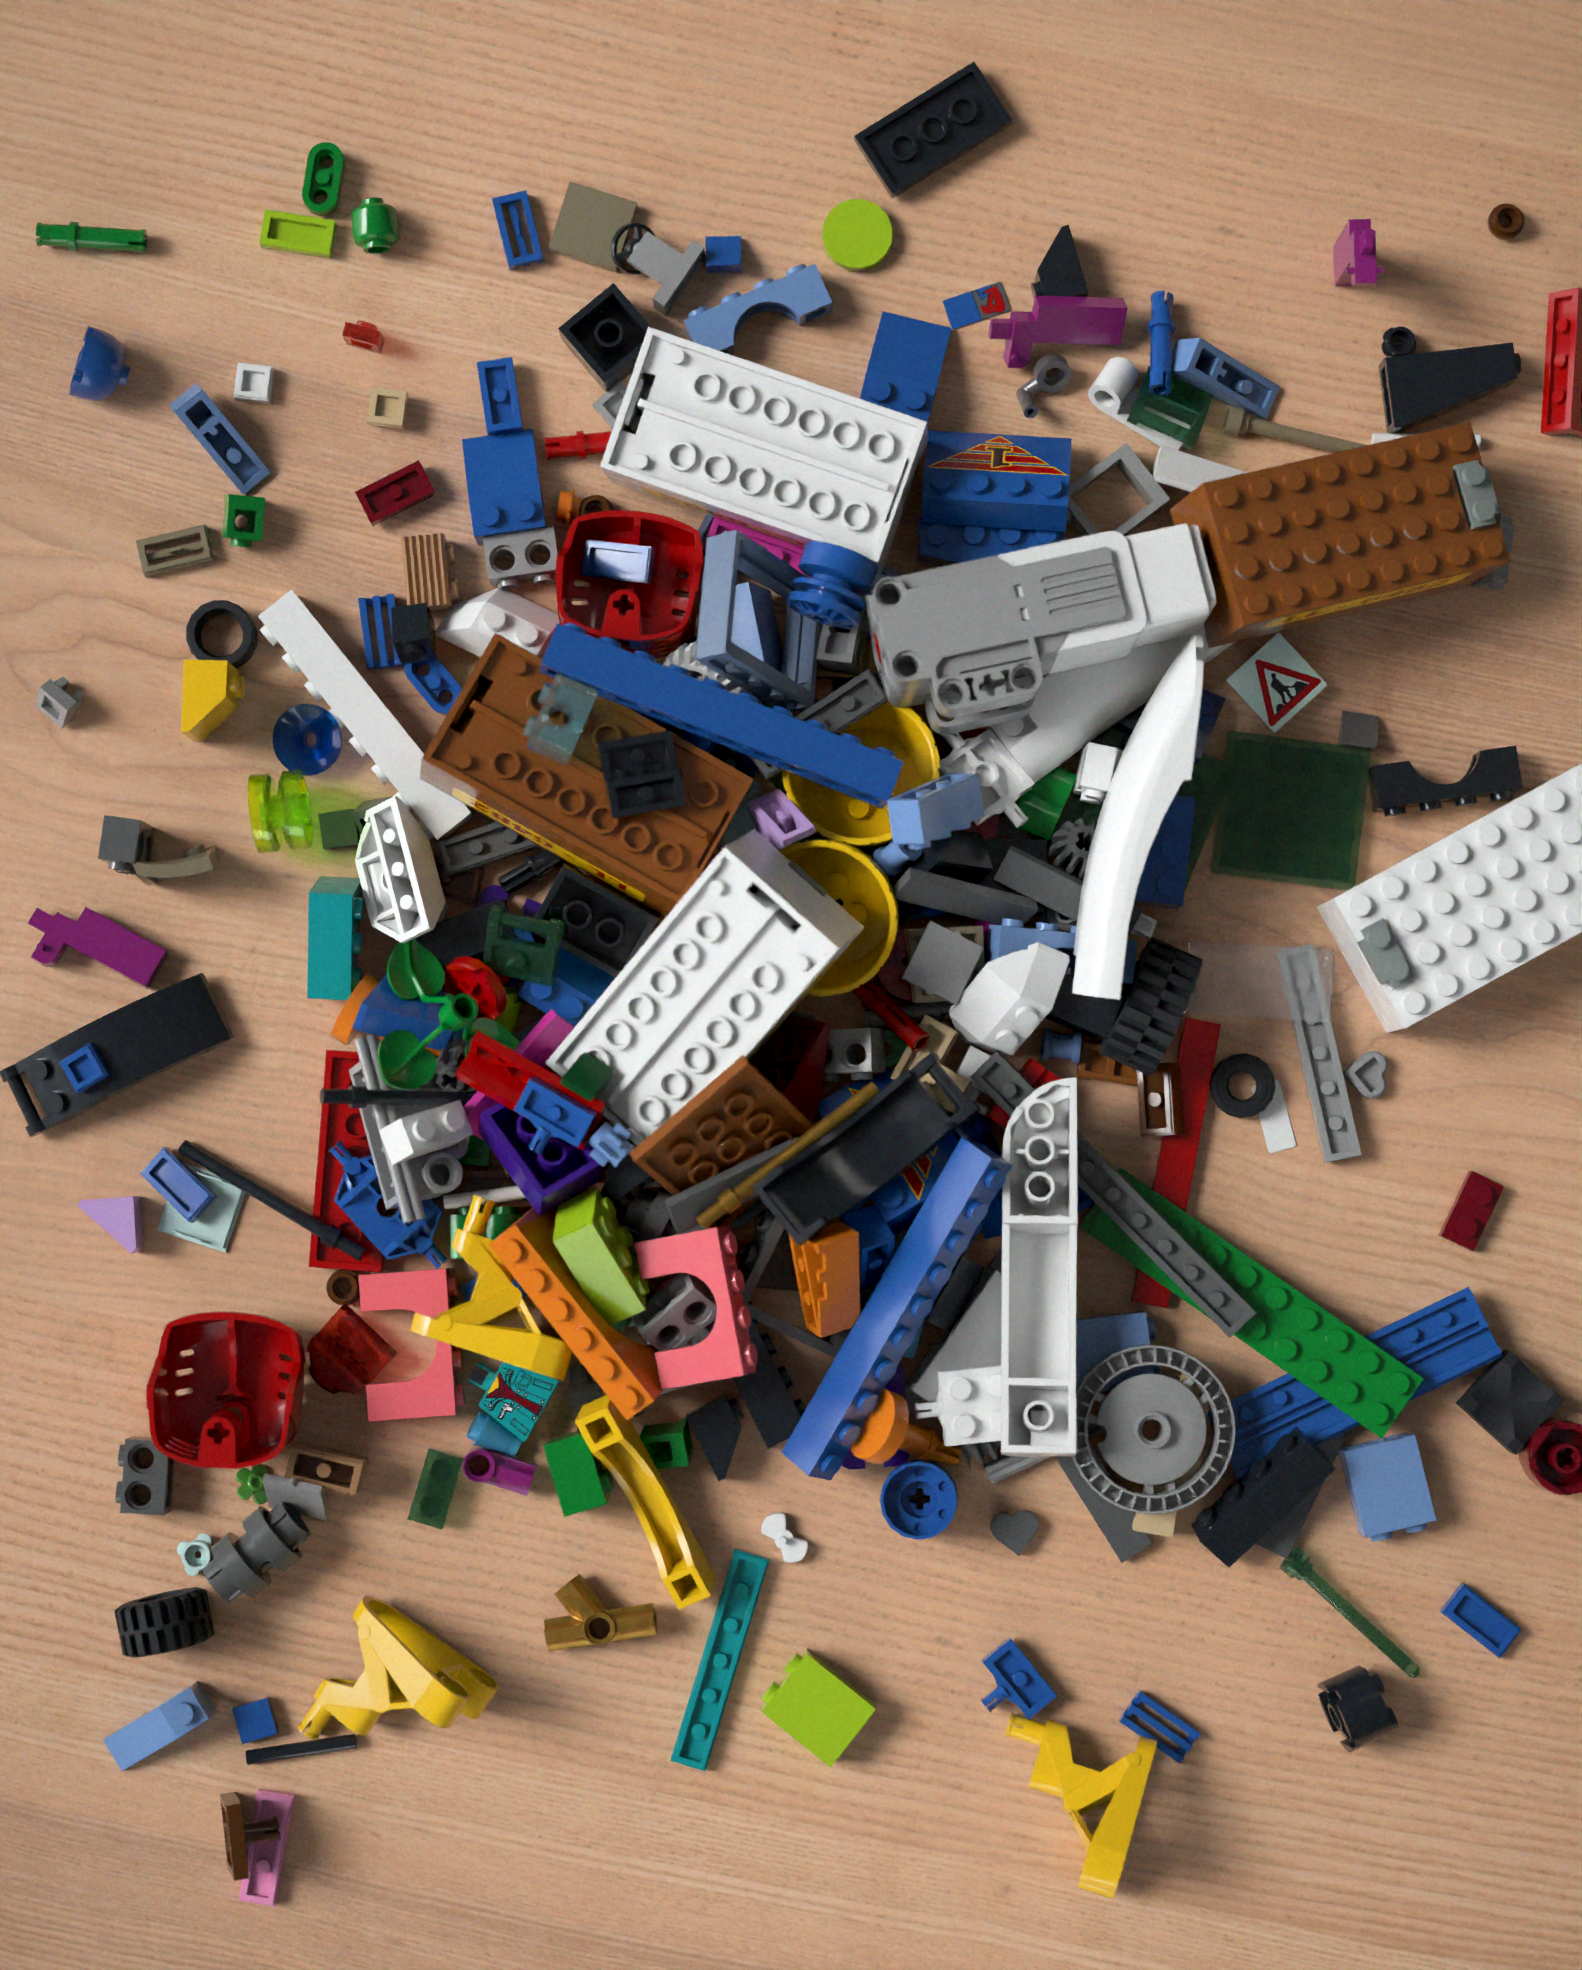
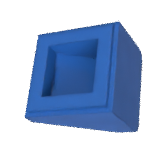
(723, 254)

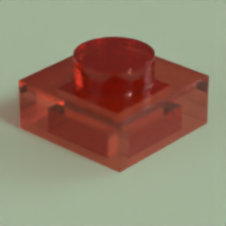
(363, 336)

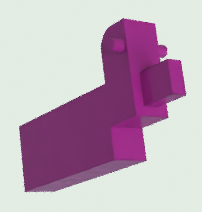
(1356, 255)
(1060, 322)
(100, 941)

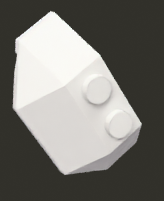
(502, 612)
(398, 872)
(1009, 998)

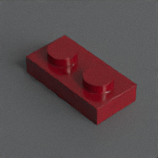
(395, 493)
(1471, 1210)

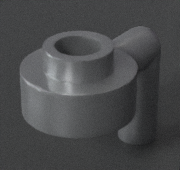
(1045, 381)

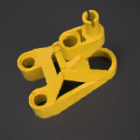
(492, 1297)
(401, 1671)
(1086, 1789)

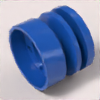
(834, 578)
(903, 1514)

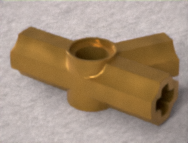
(585, 1606)

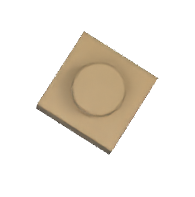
(387, 407)

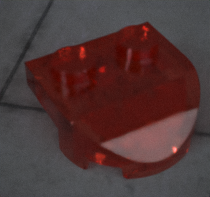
(347, 1353)

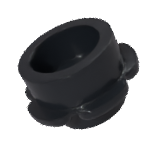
(1400, 334)

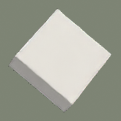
(254, 383)

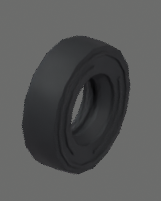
(1264, 1085)

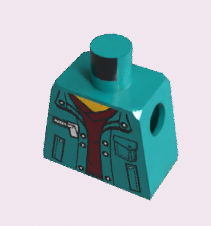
(514, 1396)

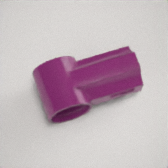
(503, 1471)

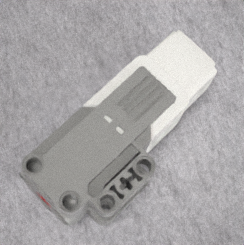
(989, 626)

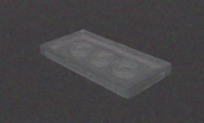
(1263, 981)

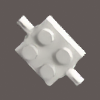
(999, 773)
(967, 1405)

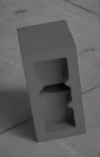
(125, 843)
(156, 1477)

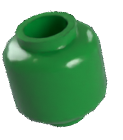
(375, 226)

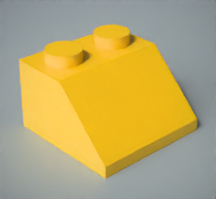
(208, 696)

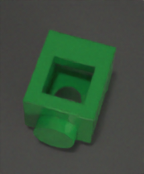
(253, 510)
(671, 1455)

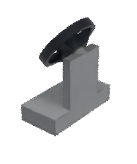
(659, 263)

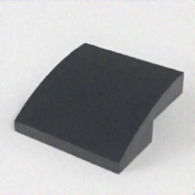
(641, 773)

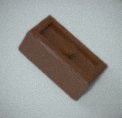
(1161, 1101)

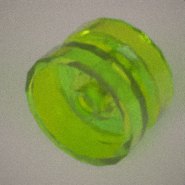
(280, 811)

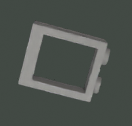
(1138, 477)

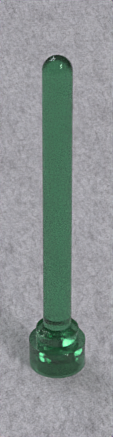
(1300, 1567)

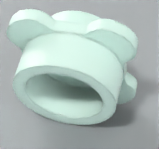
(187, 1553)

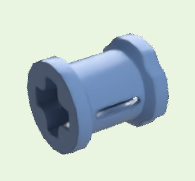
(894, 856)
(1060, 1046)

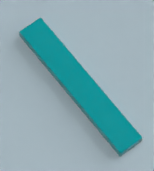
(720, 1659)

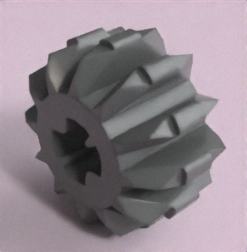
(1072, 847)

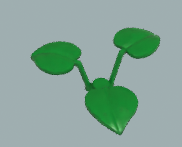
(415, 973)

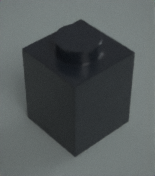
(413, 633)

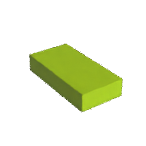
(298, 233)

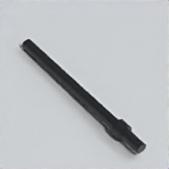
(360, 1096)
(330, 1235)

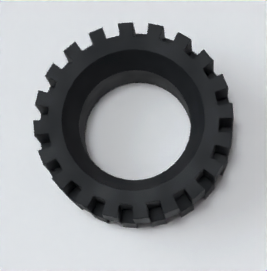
(1152, 1006)

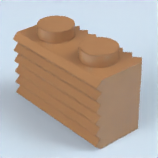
(428, 571)
(326, 1467)

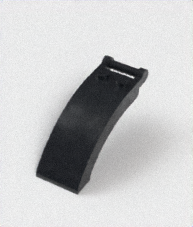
(133, 1044)
(864, 1152)

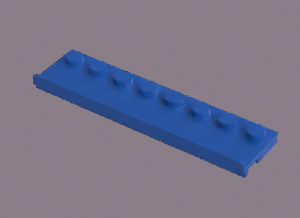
(1433, 1342)

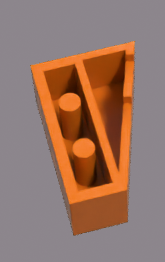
(829, 1279)

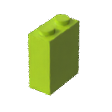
(817, 1706)

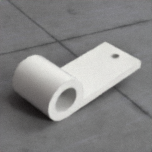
(1115, 393)

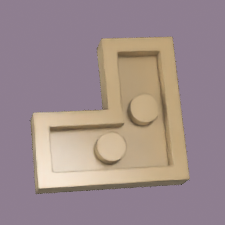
(940, 1042)

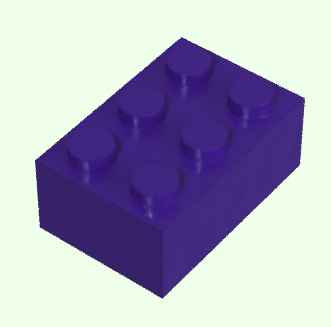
(545, 1177)

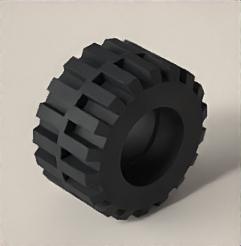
(164, 1622)

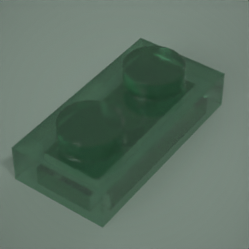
(435, 1488)

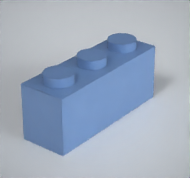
(935, 809)

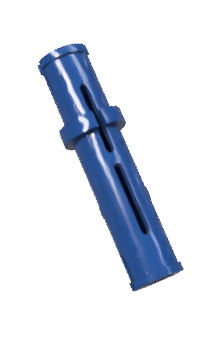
(1161, 329)

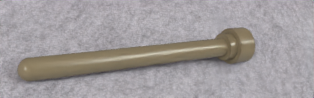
(1238, 422)

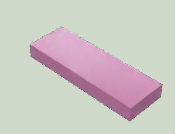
(267, 1858)

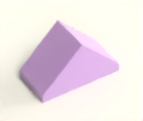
(779, 819)
(119, 1218)

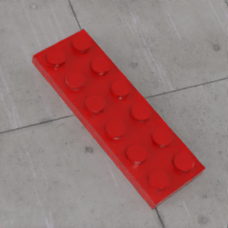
(337, 1124)

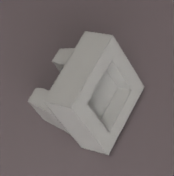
(57, 703)

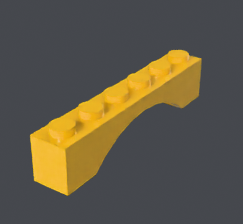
(672, 1542)

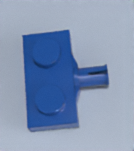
(553, 1114)
(1016, 1680)

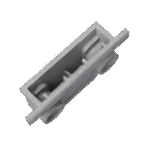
(415, 1179)
(970, 1344)

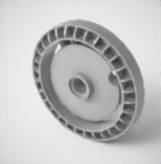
(1180, 1432)

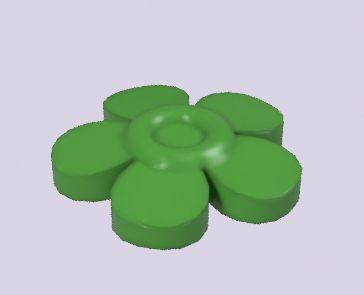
(252, 1484)

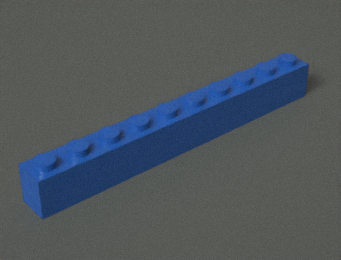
(722, 716)
(896, 1309)

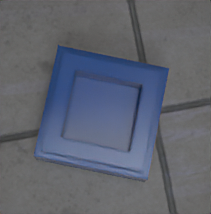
(85, 1068)
(255, 1720)

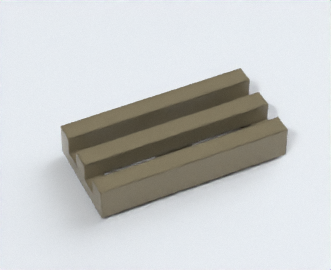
(178, 564)

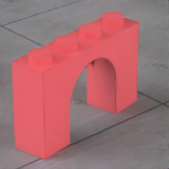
(728, 1347)
(437, 1388)

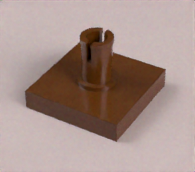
(240, 1834)

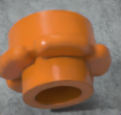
(568, 506)

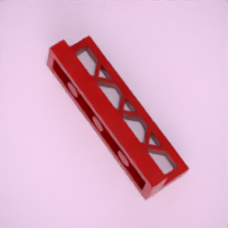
(1563, 364)
(505, 1073)

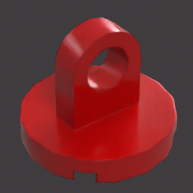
(479, 981)

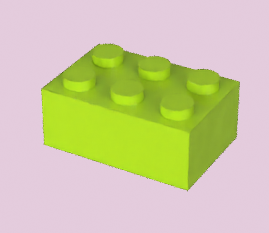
(600, 1255)

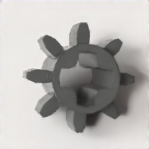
(446, 1069)

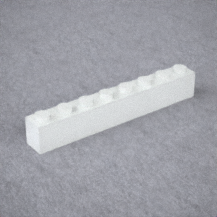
(362, 712)

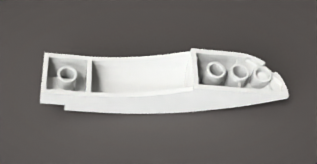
(1086, 702)
(1139, 795)
(1040, 1275)

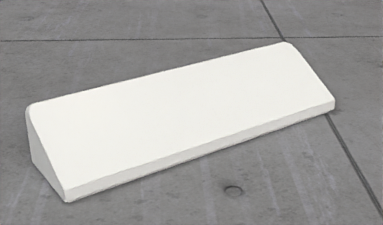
(1187, 470)

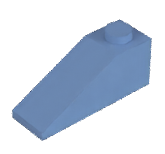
(1223, 376)
(219, 438)
(160, 1726)

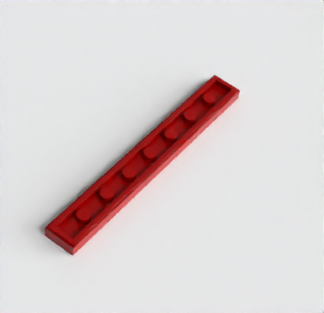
(1179, 1152)

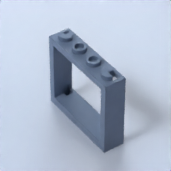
(797, 681)

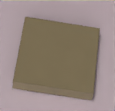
(588, 225)

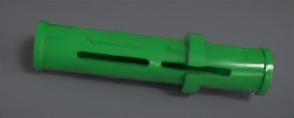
(78, 237)

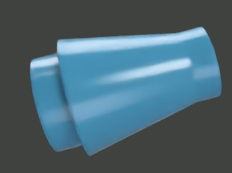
(492, 1435)

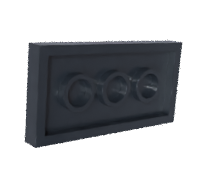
(933, 130)

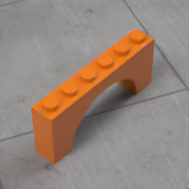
(616, 1363)

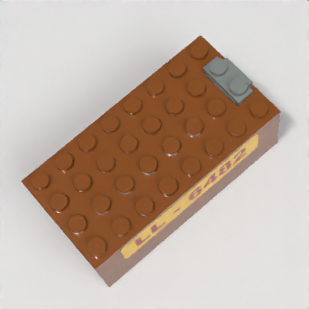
(1345, 532)
(564, 808)

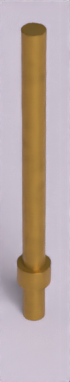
(731, 1200)

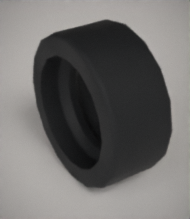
(210, 610)

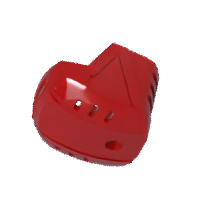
(629, 611)
(233, 1366)

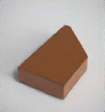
(1101, 1068)

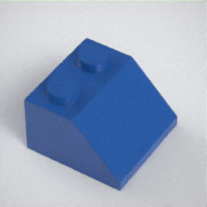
(574, 990)

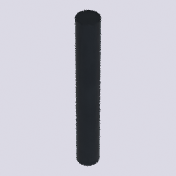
(301, 1749)

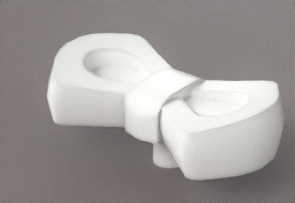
(792, 1548)

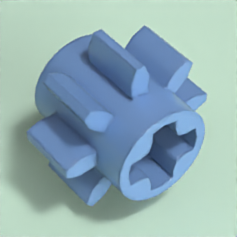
(610, 1144)

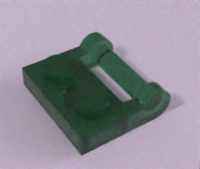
(1183, 403)
(521, 957)

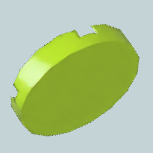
(857, 235)

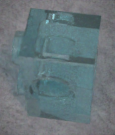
(560, 741)

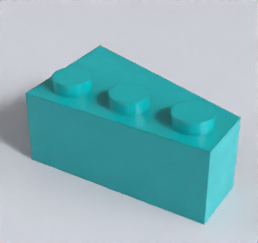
(334, 937)

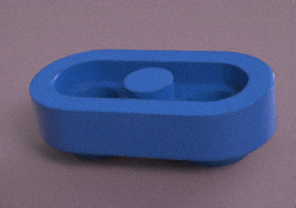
(433, 684)

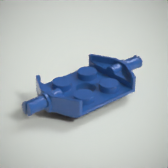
(359, 1197)

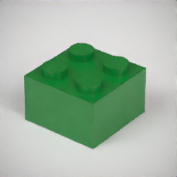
(577, 1474)

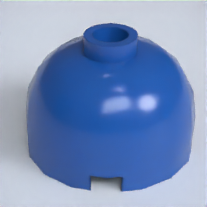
(99, 367)

